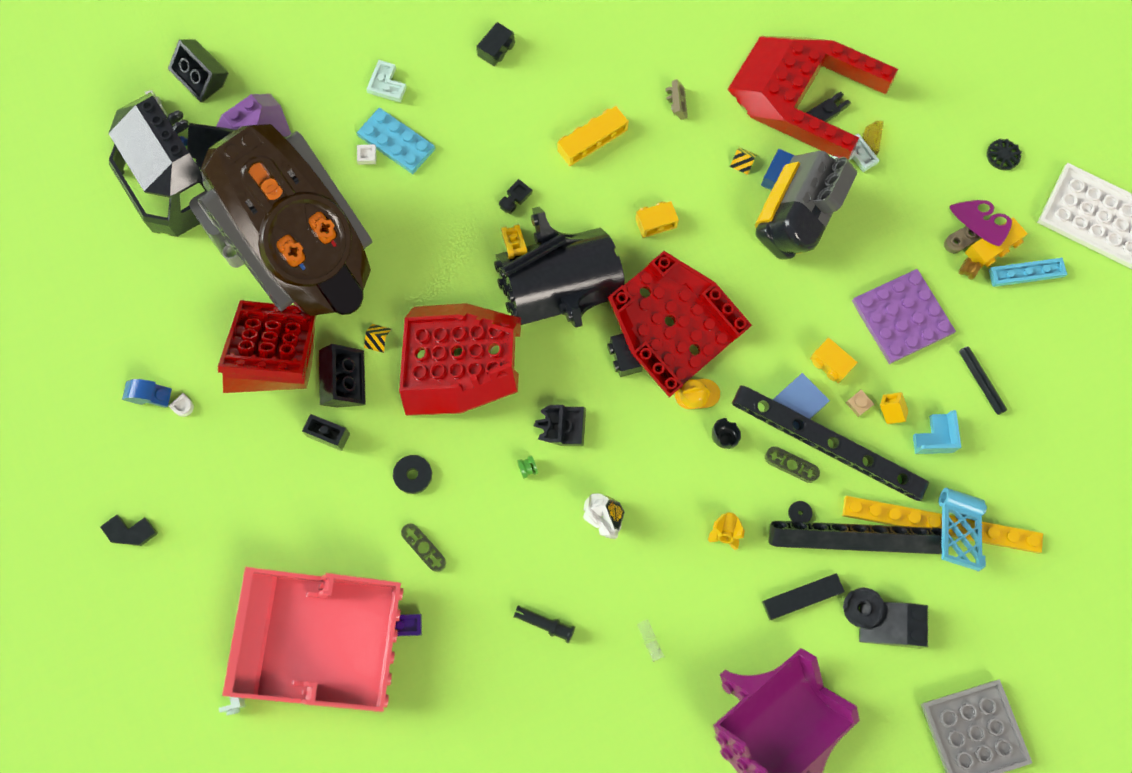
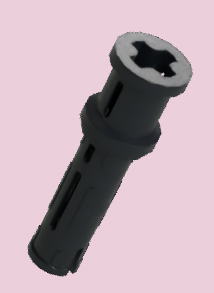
(554, 626)

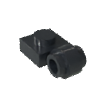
(517, 193)

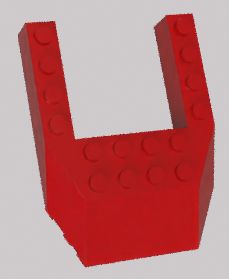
(782, 71)

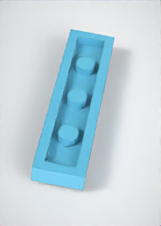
(1027, 272)

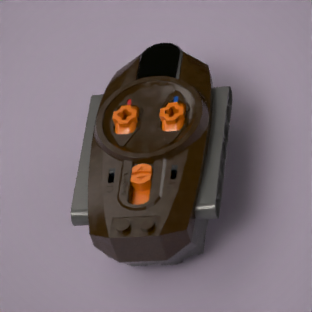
(286, 220)

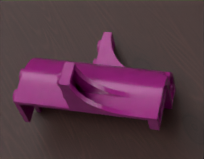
(783, 719)

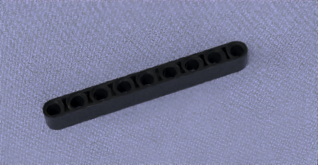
(855, 537)

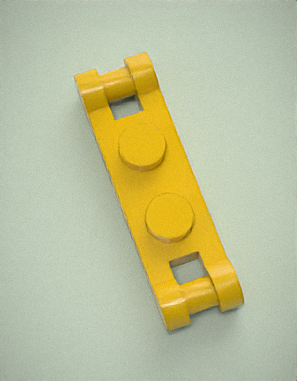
(514, 241)

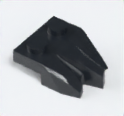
(562, 425)

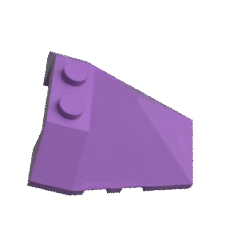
(255, 110)

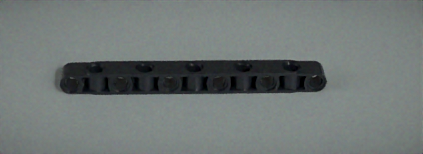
(843, 448)

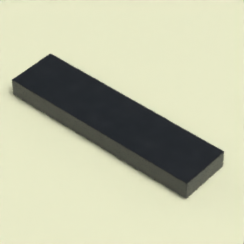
(803, 596)

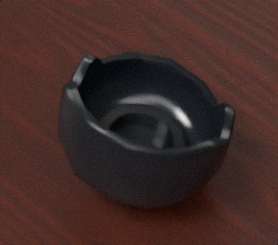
(726, 434)

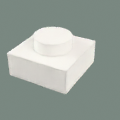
(366, 154)

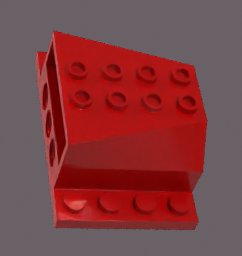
(267, 349)

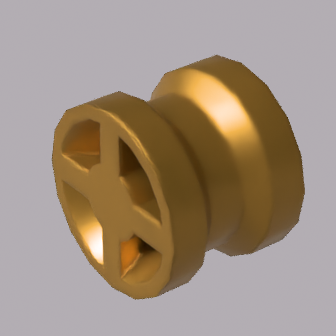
(969, 268)

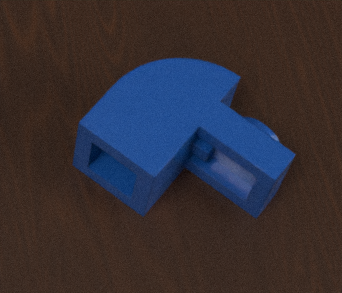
(146, 391)

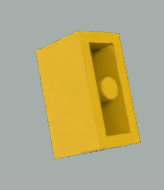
(656, 219)
(833, 360)

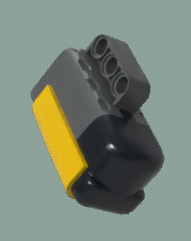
(803, 203)

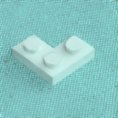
(382, 83)
(863, 155)

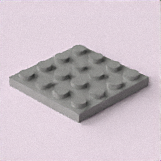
(976, 731)

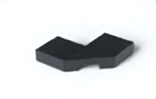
(119, 533)

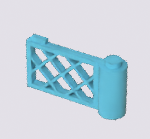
(963, 507)

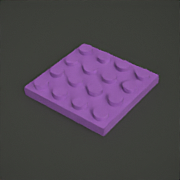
(903, 316)

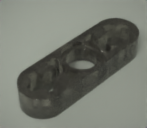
(802, 475)
(410, 540)

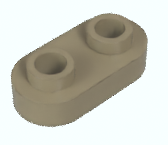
(962, 237)

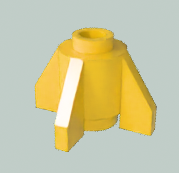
(727, 530)

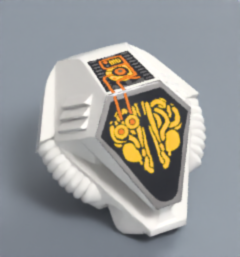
(603, 506)

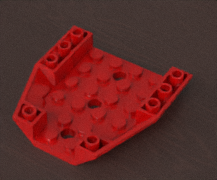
(700, 316)
(463, 382)

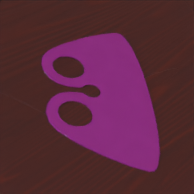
(970, 216)

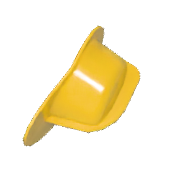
(698, 394)

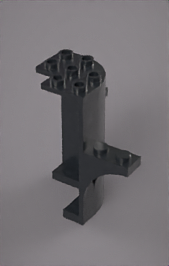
(565, 279)

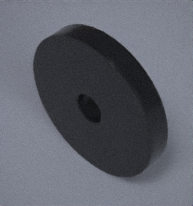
(804, 508)

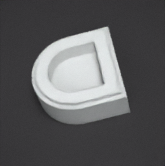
(182, 406)

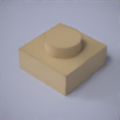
(859, 403)

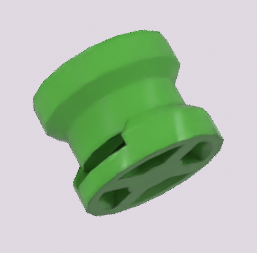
(525, 467)

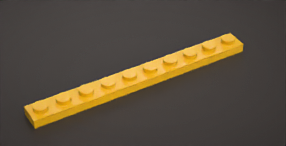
(910, 517)

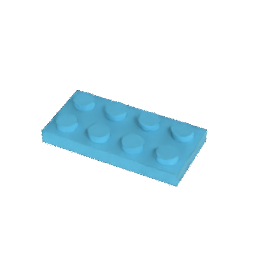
(396, 140)

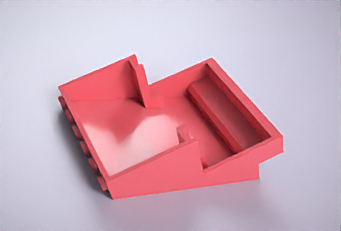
(313, 639)

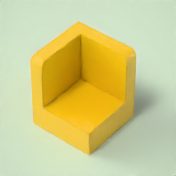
(894, 408)

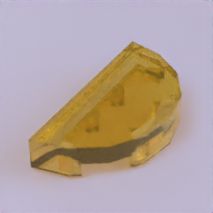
(872, 136)

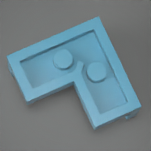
(943, 435)

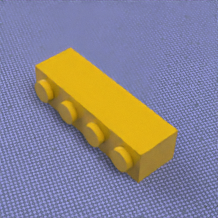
(592, 135)

